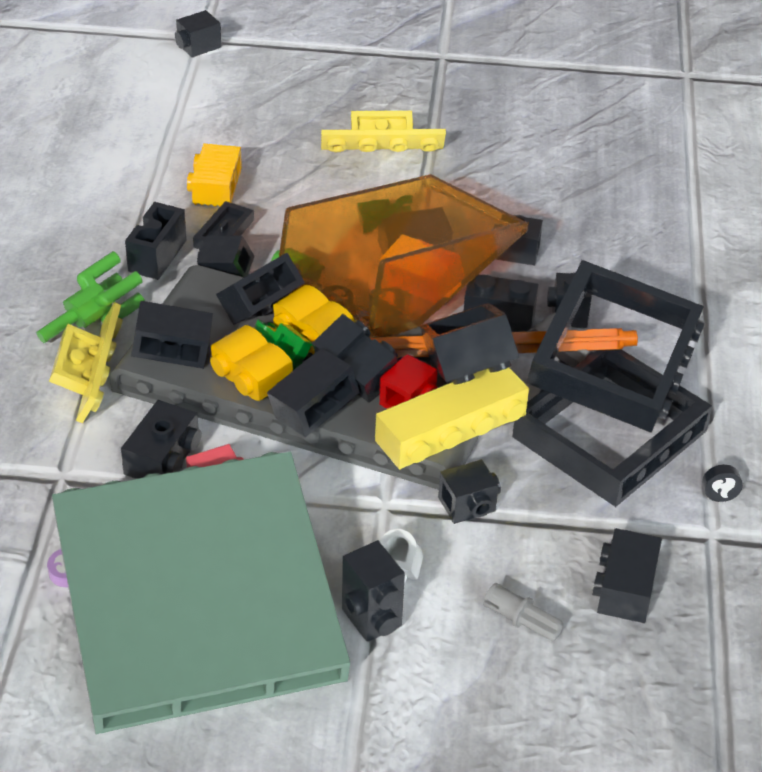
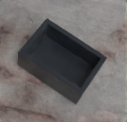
(470, 343)

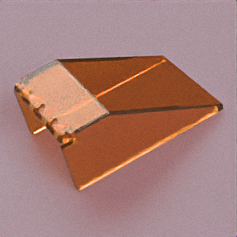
(396, 248)

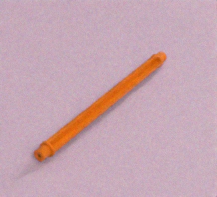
(530, 341)

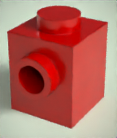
(406, 381)

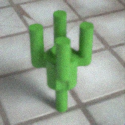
(95, 299)

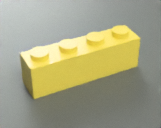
(450, 416)

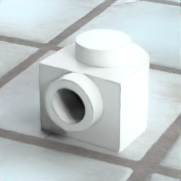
(404, 551)

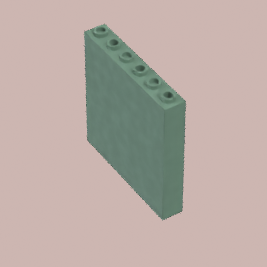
(197, 591)

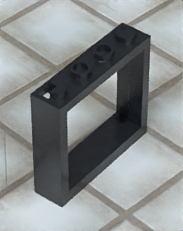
(601, 394)
(614, 485)

